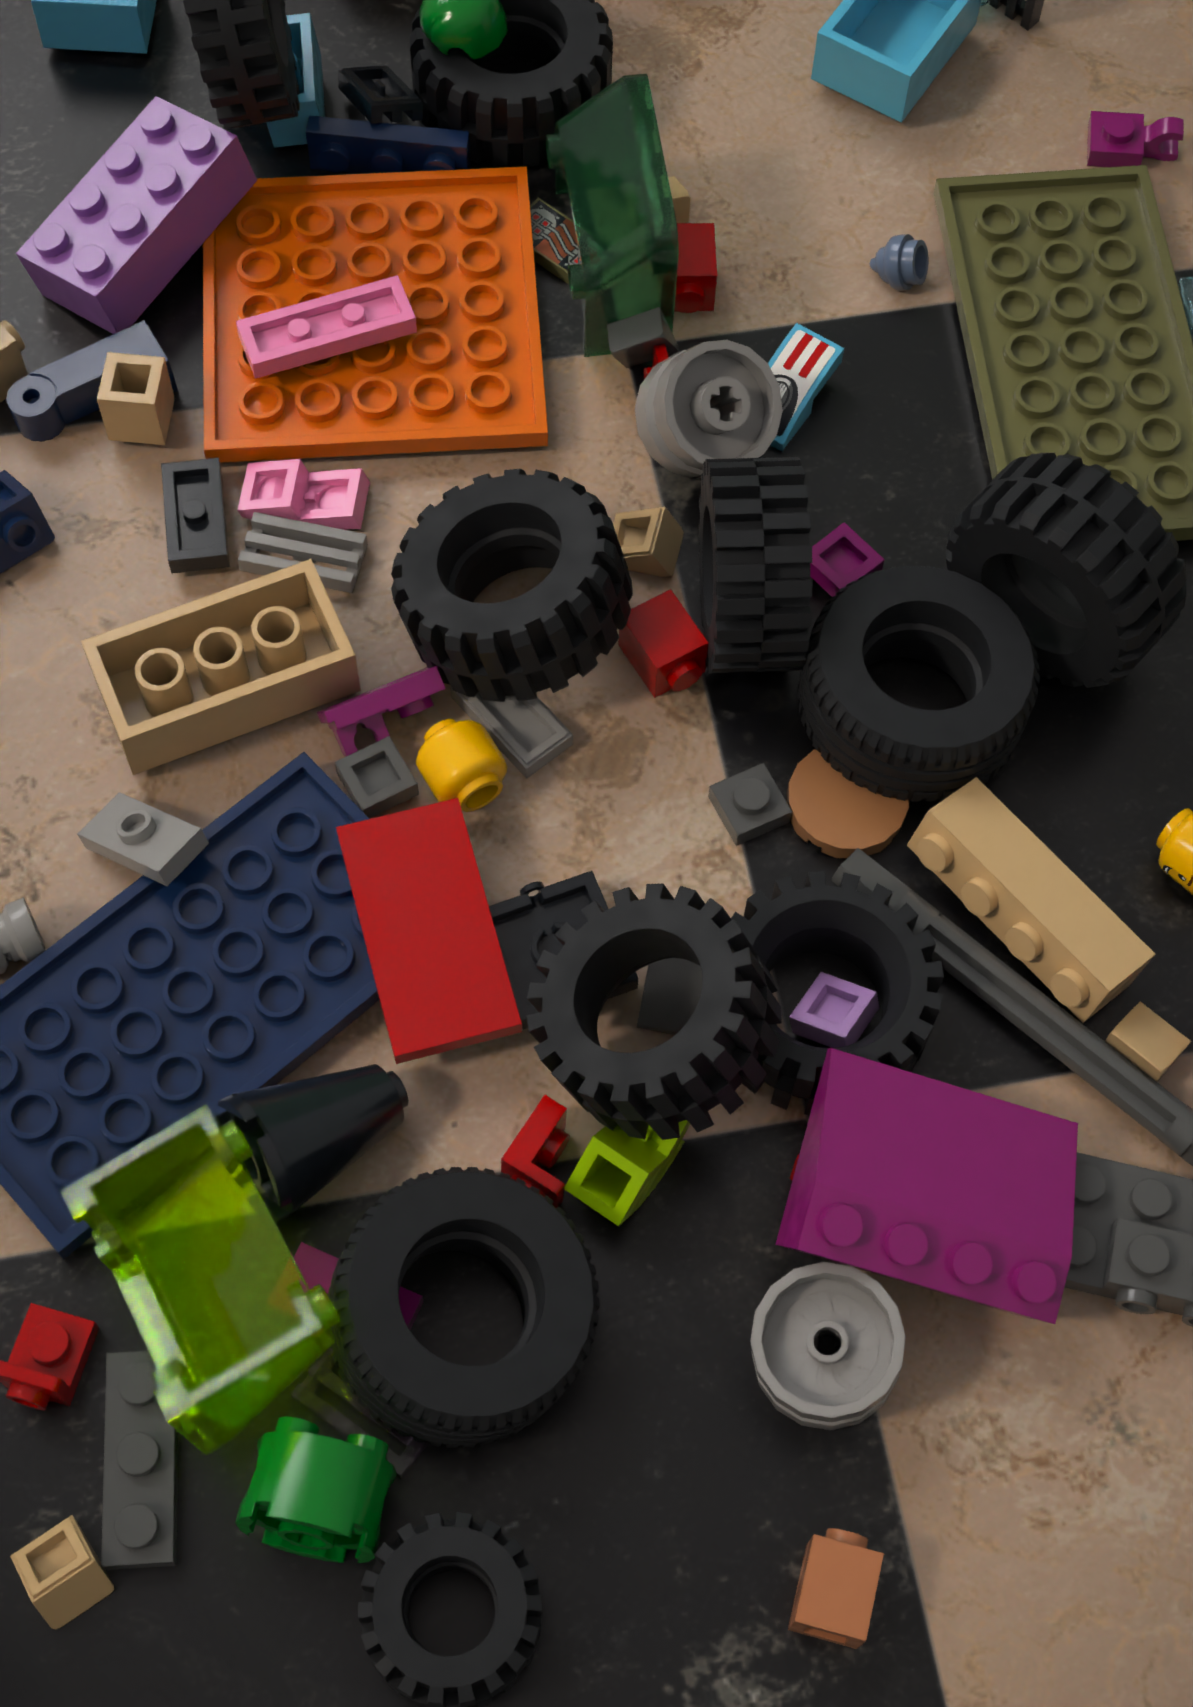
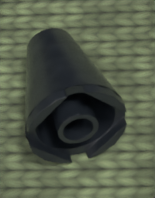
(313, 1129)

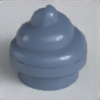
(902, 262)

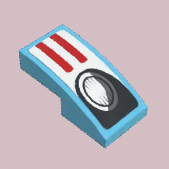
(801, 369)

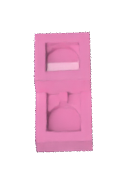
(293, 493)

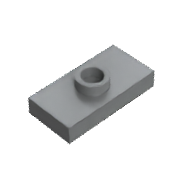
(143, 838)

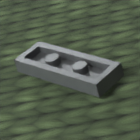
(138, 1469)

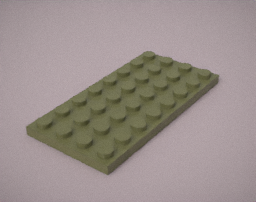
(1075, 325)

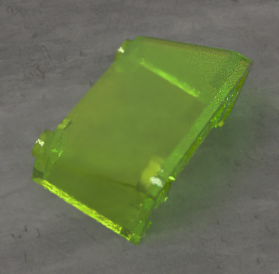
(204, 1275)

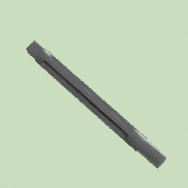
(1036, 1013)

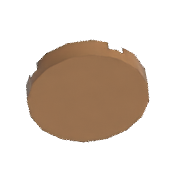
(838, 812)

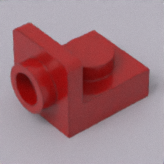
(539, 1143)
(48, 1357)

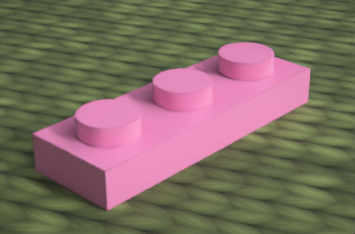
(326, 326)

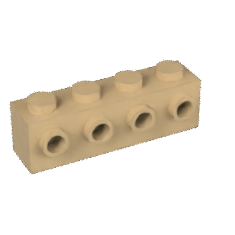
(1029, 899)

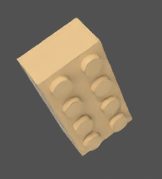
(222, 666)

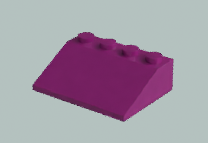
(935, 1187)

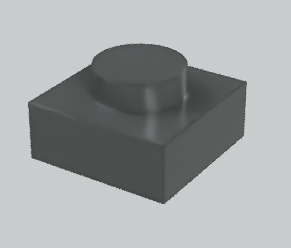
(377, 777)
(749, 804)

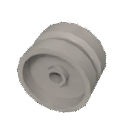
(708, 405)
(817, 1387)

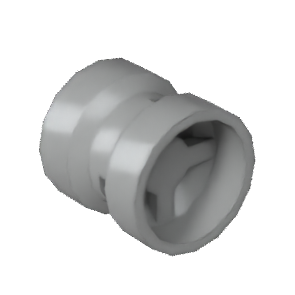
(18, 934)

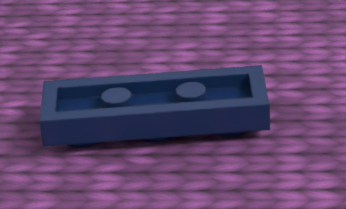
(383, 147)

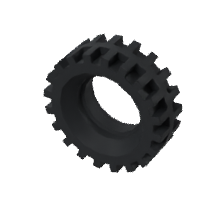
(245, 59)

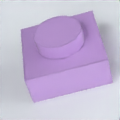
(834, 1011)

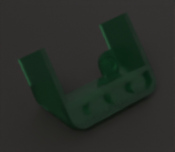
(620, 206)

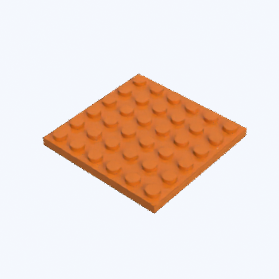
(471, 280)

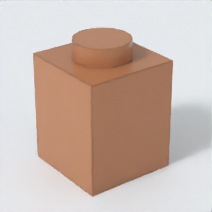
(836, 1588)

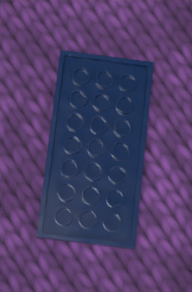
(182, 994)

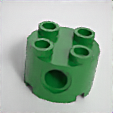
(317, 1492)

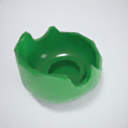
(464, 24)

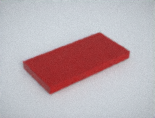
(428, 931)

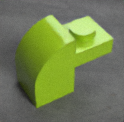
(622, 1170)

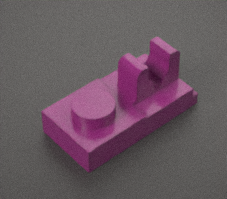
(406, 694)

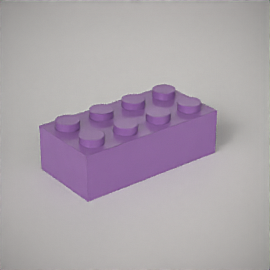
(138, 216)

